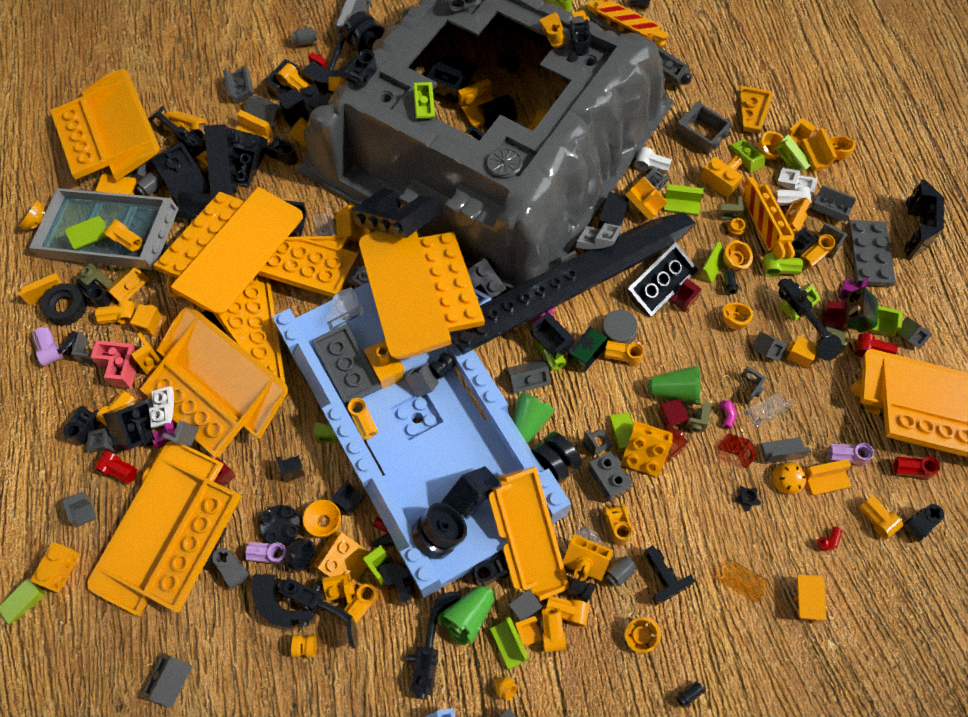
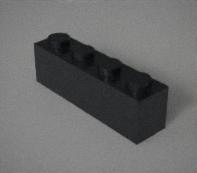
(219, 159)

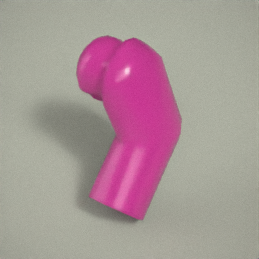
(730, 411)

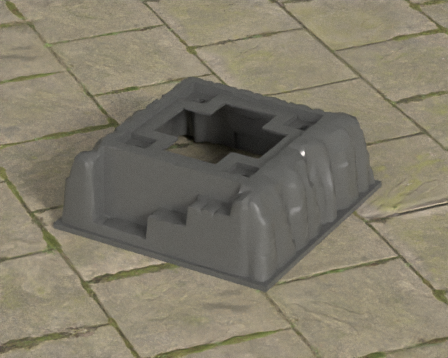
(569, 160)

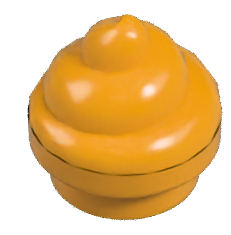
(505, 688)

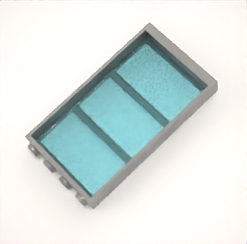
(143, 215)

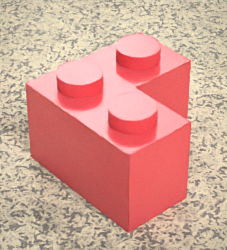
(118, 361)

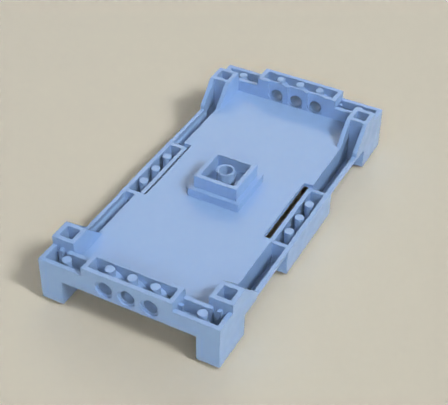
(422, 457)

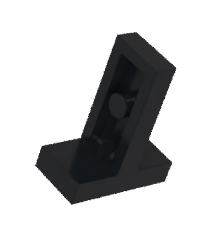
(666, 576)

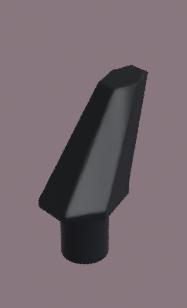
(385, 540)

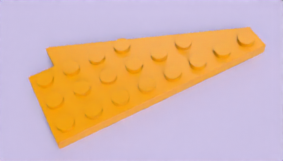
(312, 263)
(252, 325)

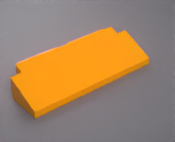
(529, 533)

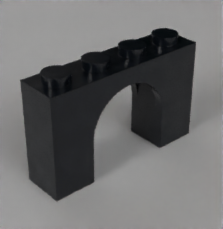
(381, 214)

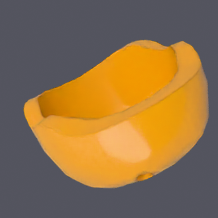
(842, 141)
(768, 149)
(735, 259)
(735, 319)
(793, 477)
(642, 634)

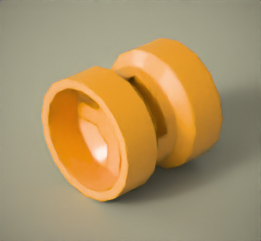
(304, 646)

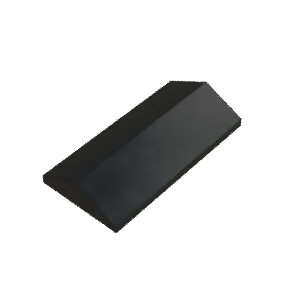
(661, 280)

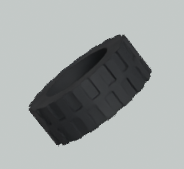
(58, 292)

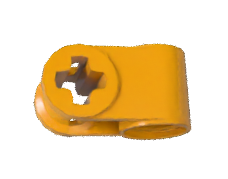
(553, 30)
(618, 519)

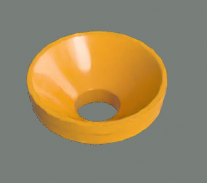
(33, 217)
(315, 512)

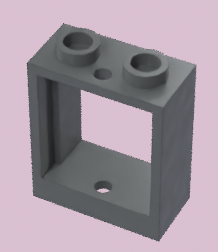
(709, 117)

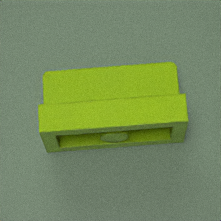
(792, 154)
(683, 199)
(374, 560)
(509, 644)

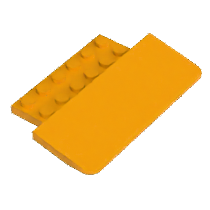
(106, 128)
(227, 247)
(419, 290)
(214, 382)
(919, 400)
(165, 533)

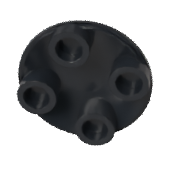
(280, 524)

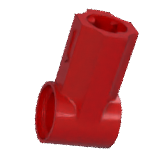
(868, 341)
(112, 465)
(915, 467)

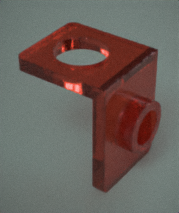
(678, 438)
(738, 446)

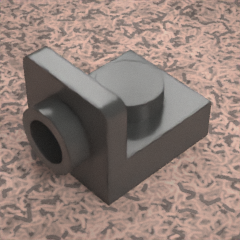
(99, 441)

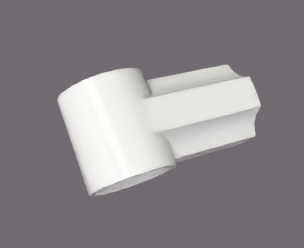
(648, 160)
(785, 197)

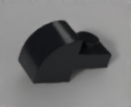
(396, 576)

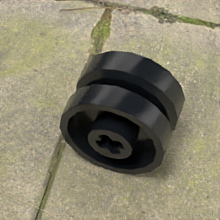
(362, 31)
(557, 455)
(439, 531)

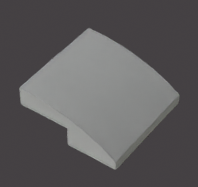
(598, 238)

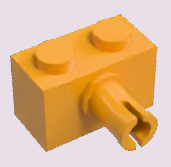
(722, 176)
(385, 367)
(587, 558)

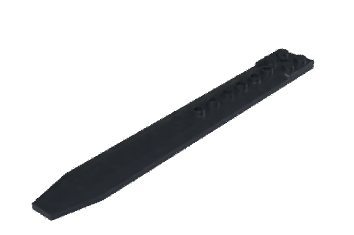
(572, 279)

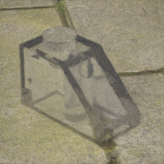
(343, 308)

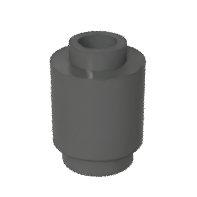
(304, 36)
(149, 184)
(620, 571)

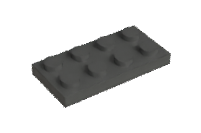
(871, 253)
(346, 364)

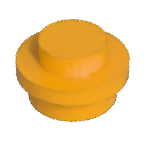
(737, 226)

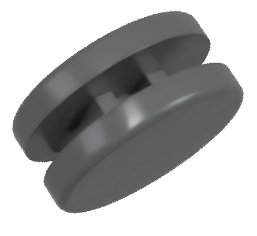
(620, 326)

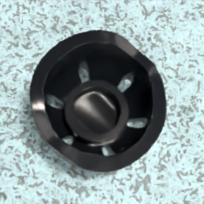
(299, 554)

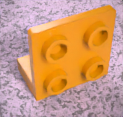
(473, 96)
(647, 449)
(340, 557)

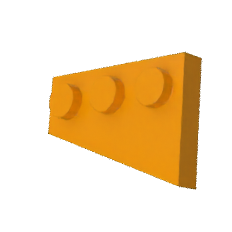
(754, 108)

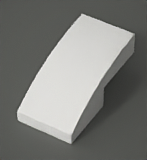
(792, 179)

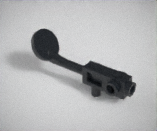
(180, 132)
(829, 344)
(313, 600)
(427, 656)

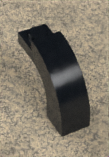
(320, 76)
(265, 599)

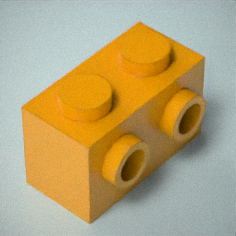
(55, 567)

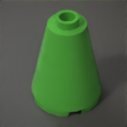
(678, 384)
(531, 415)
(467, 615)

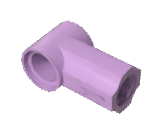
(47, 348)
(840, 452)
(265, 553)

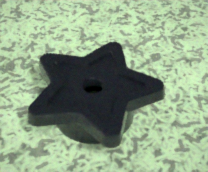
(752, 494)

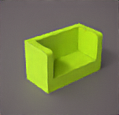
(888, 322)

